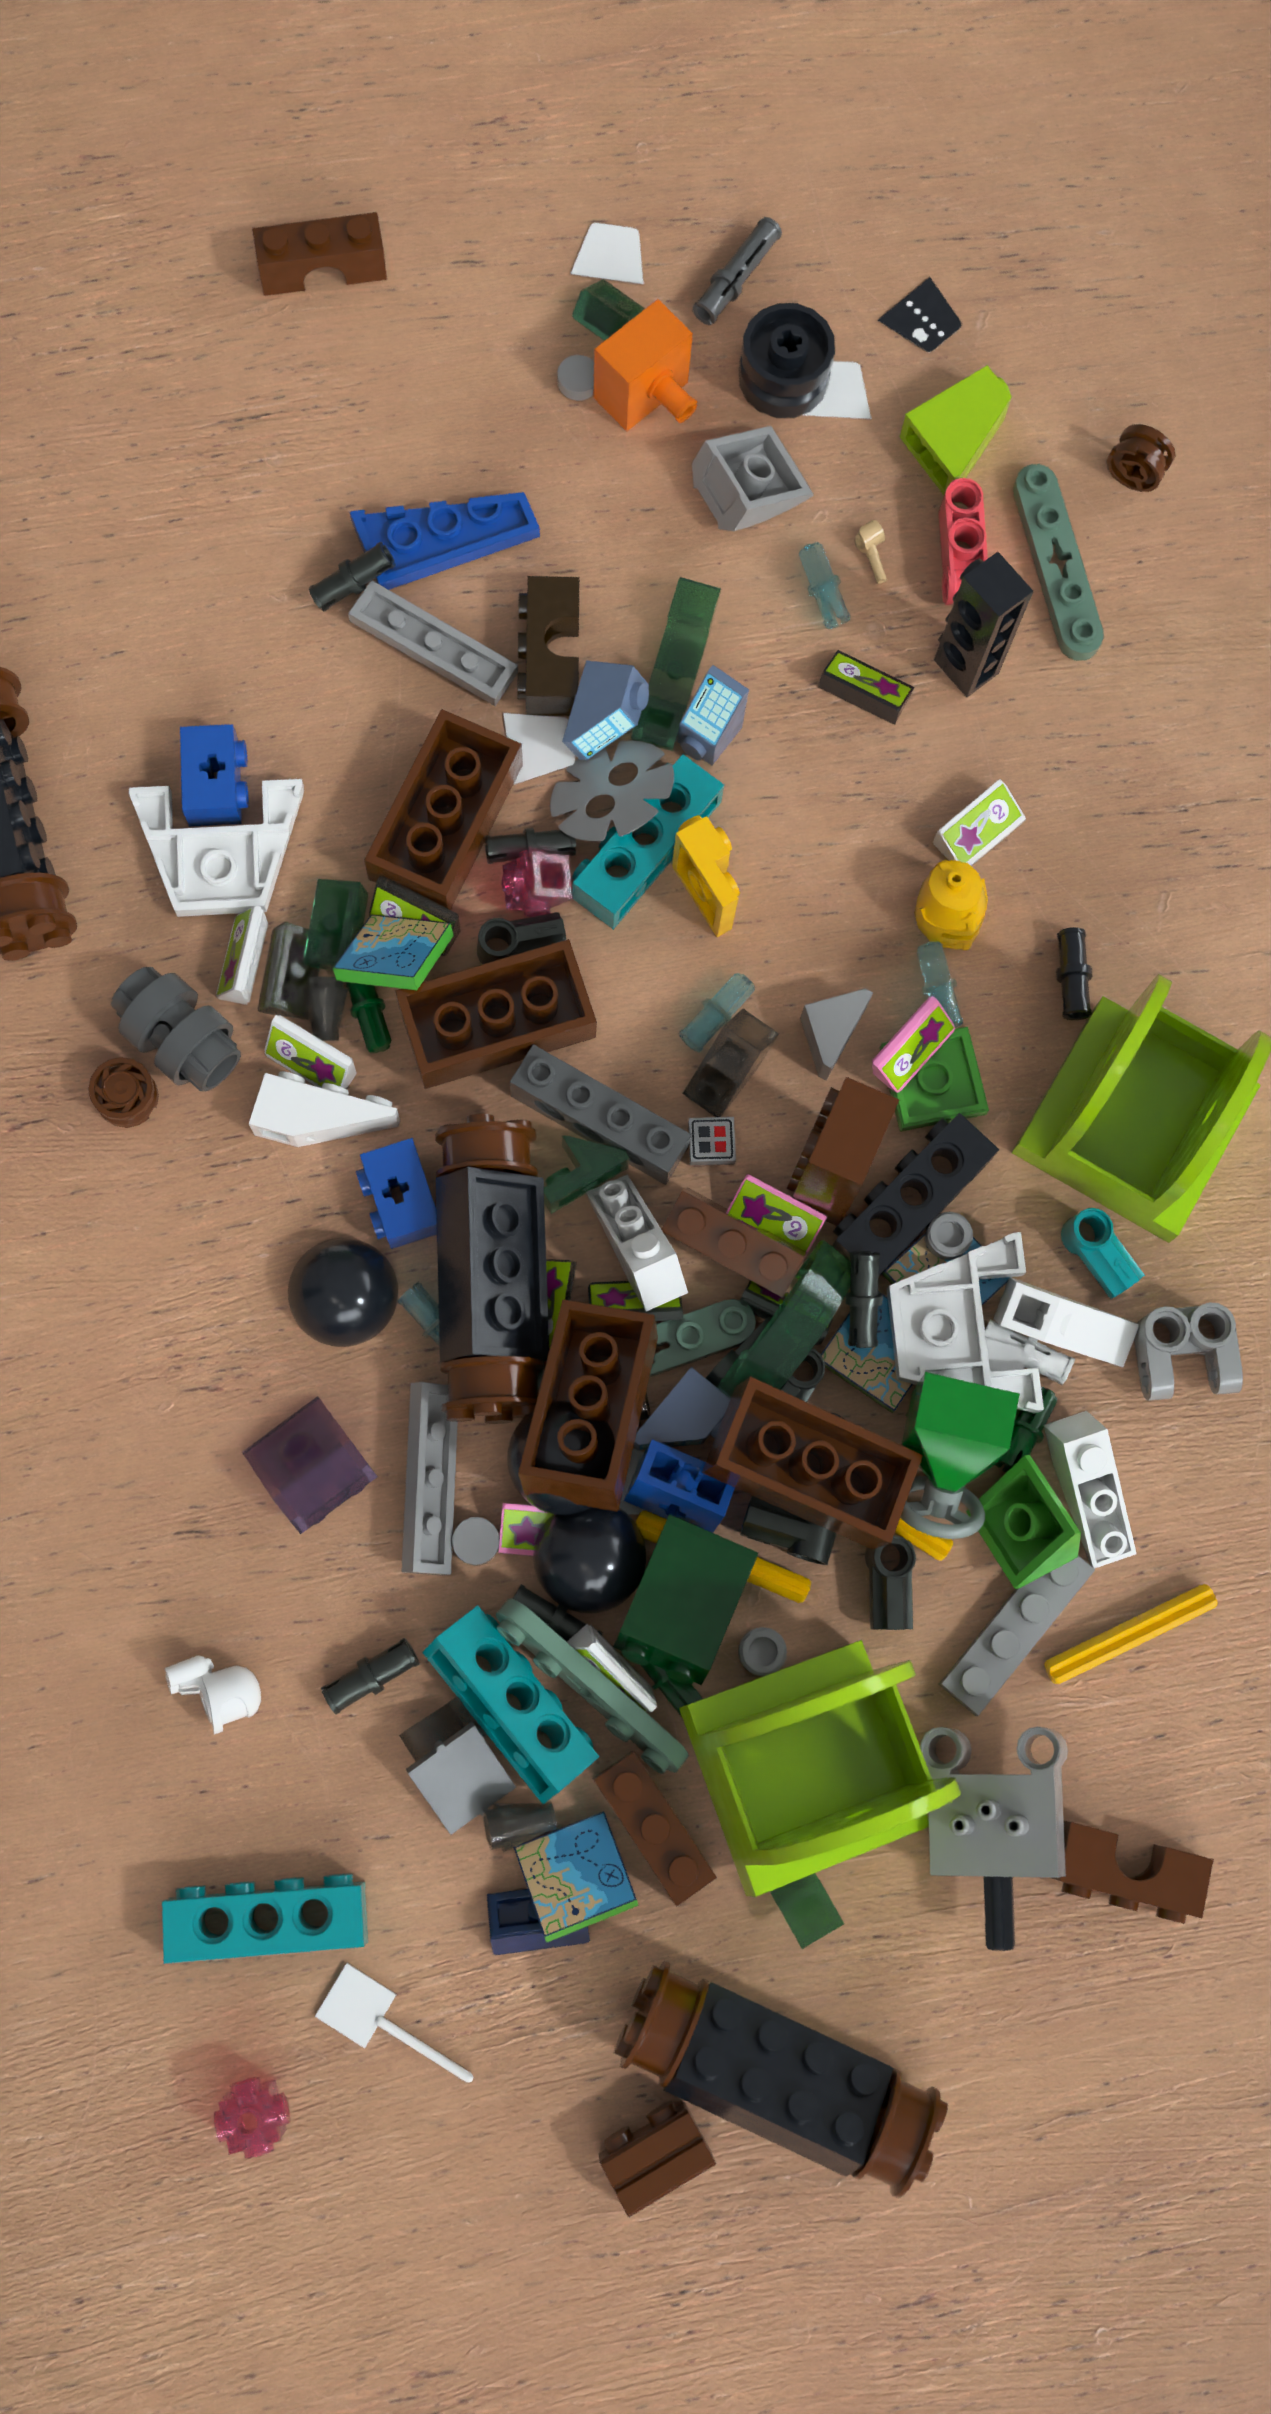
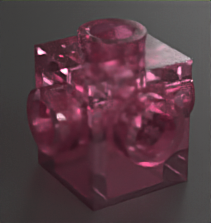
(536, 882)
(262, 2101)

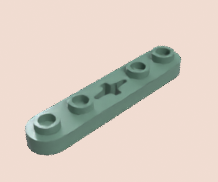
(1066, 596)
(699, 1335)
(623, 1715)

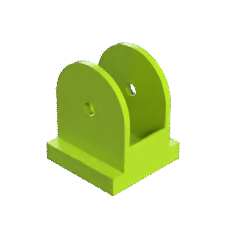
(1143, 1110)
(813, 1766)

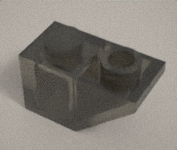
(730, 1062)

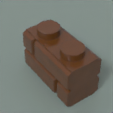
(655, 2157)

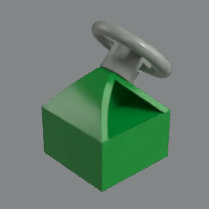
(961, 1435)

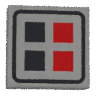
(712, 1141)

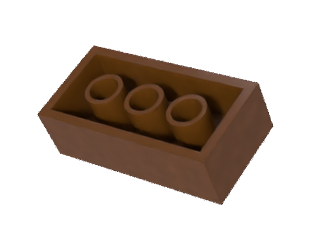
(445, 808)
(497, 1013)
(841, 1148)
(603, 1362)
(812, 1464)

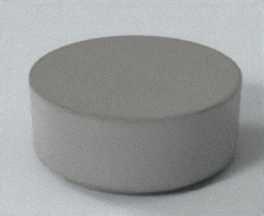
(576, 377)
(948, 1235)
(475, 1541)
(762, 1651)

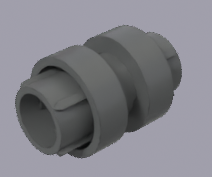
(162, 1015)

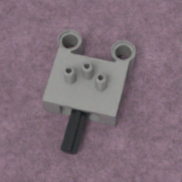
(998, 1825)

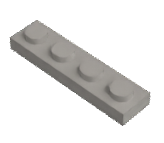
(433, 643)
(429, 1483)
(1012, 1635)

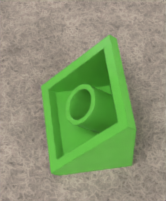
(1027, 1525)

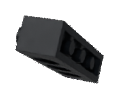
(982, 623)
(968, 1154)

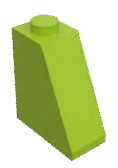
(956, 426)

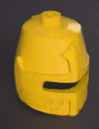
(952, 905)

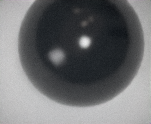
(343, 1292)
(551, 1457)
(590, 1559)

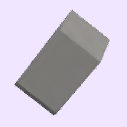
(830, 1025)

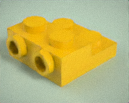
(702, 864)

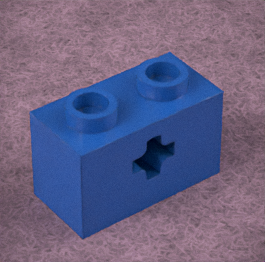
(209, 751)
(392, 1168)
(674, 1485)

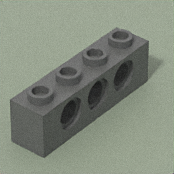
(599, 1113)

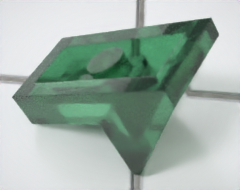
(593, 1166)

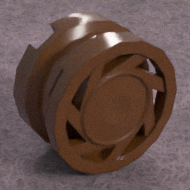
(1140, 458)
(124, 1092)

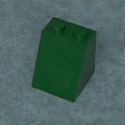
(685, 1601)

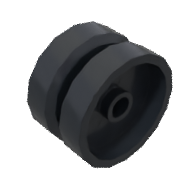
(786, 360)

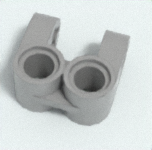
(1220, 1353)

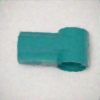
(1104, 1256)

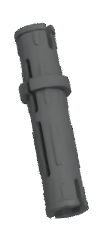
(728, 282)

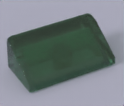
(604, 309)
(334, 921)

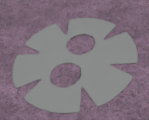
(629, 809)

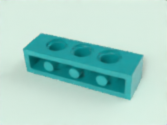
(614, 897)
(511, 1730)
(190, 1940)

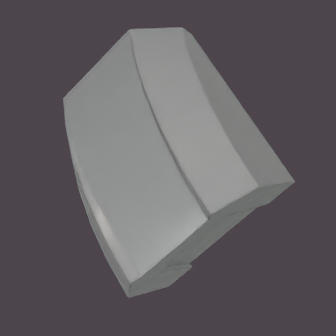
(748, 478)

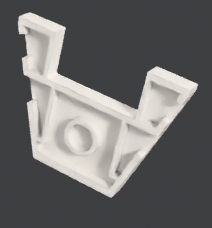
(222, 865)
(941, 1322)

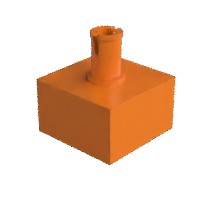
(645, 368)

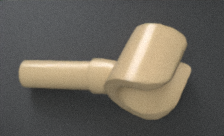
(866, 541)

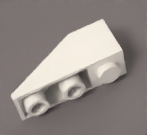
(310, 1115)
(638, 1243)
(1065, 1322)
(1091, 1486)

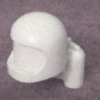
(224, 1693)

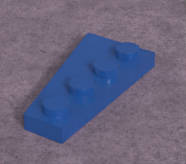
(445, 534)

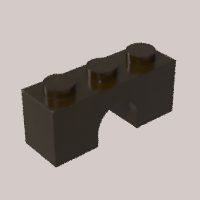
(550, 613)

